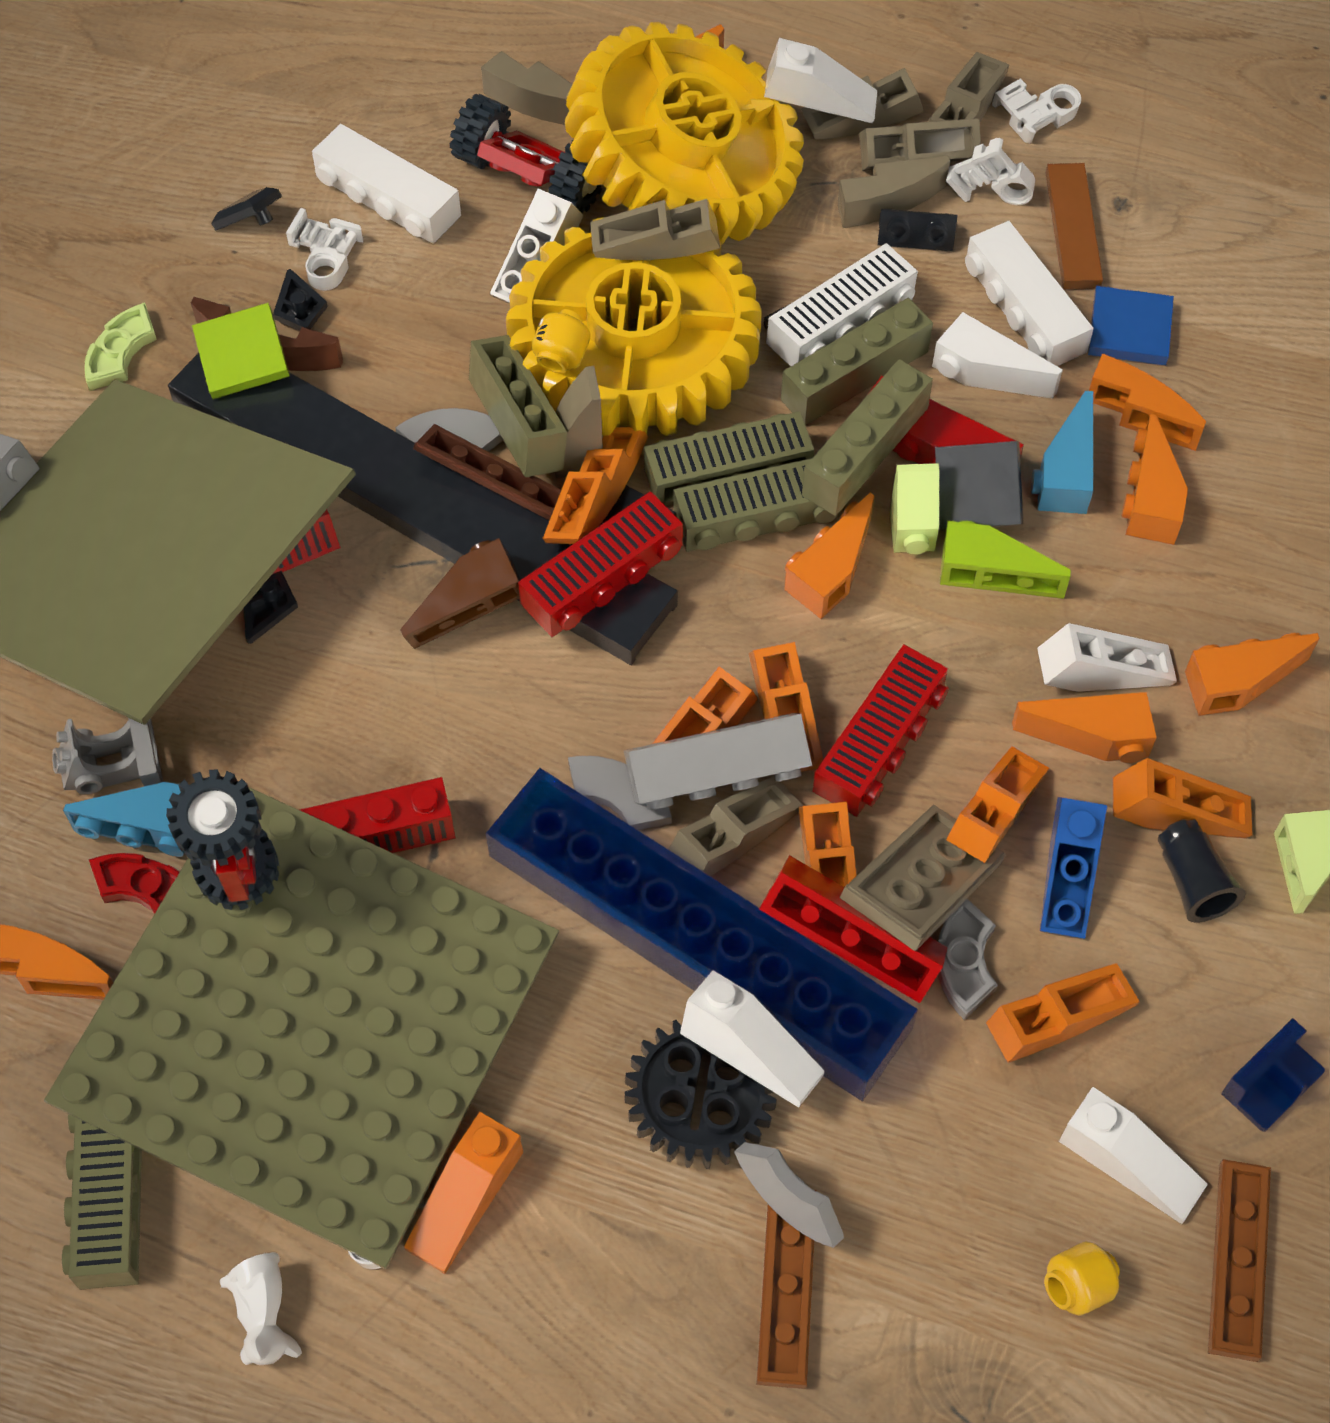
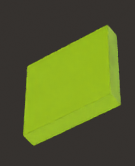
(240, 350)

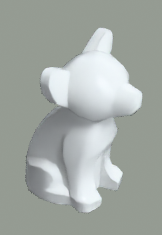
(257, 1296)

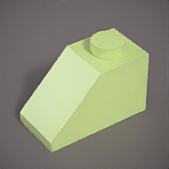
(915, 508)
(1304, 854)

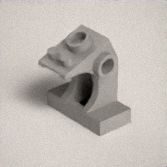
(80, 748)

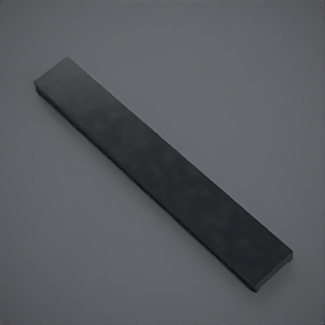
(421, 494)

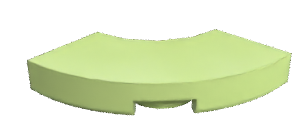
(117, 344)

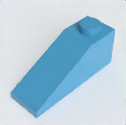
(1067, 464)

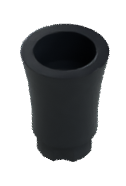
(1199, 872)

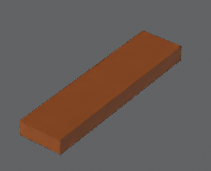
(1073, 226)
(1240, 1261)
(785, 1305)

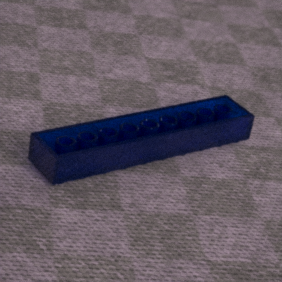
(698, 926)

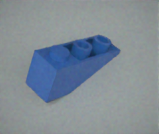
(1072, 866)

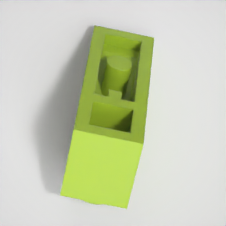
(993, 561)

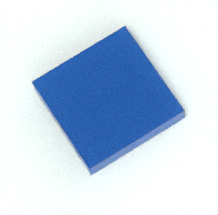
(1131, 325)

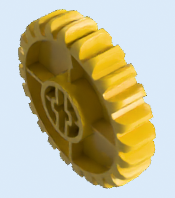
(682, 127)
(691, 335)

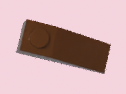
(470, 589)

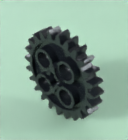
(658, 1084)

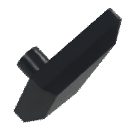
(251, 204)
(298, 303)
(268, 607)

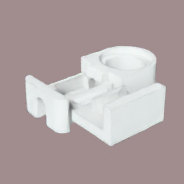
(1036, 114)
(992, 165)
(326, 245)

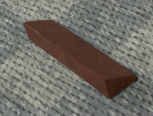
(488, 470)

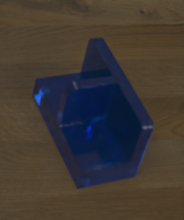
(1274, 1078)

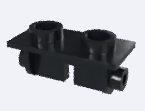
(917, 229)

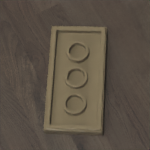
(918, 880)

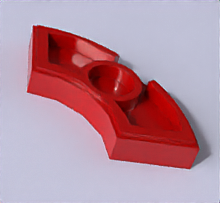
(132, 879)

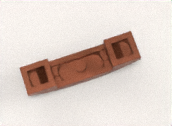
(307, 352)

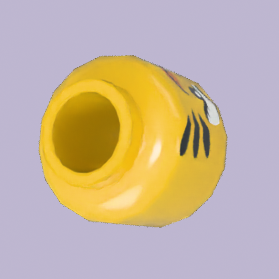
(560, 341)

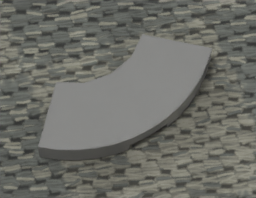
(465, 423)
(609, 784)
(964, 969)
(789, 1195)

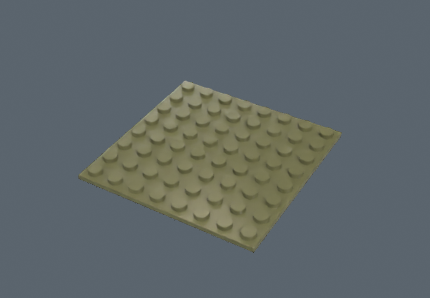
(147, 544)
(312, 1038)

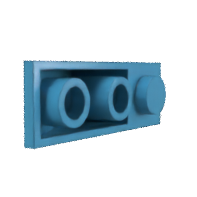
(128, 816)

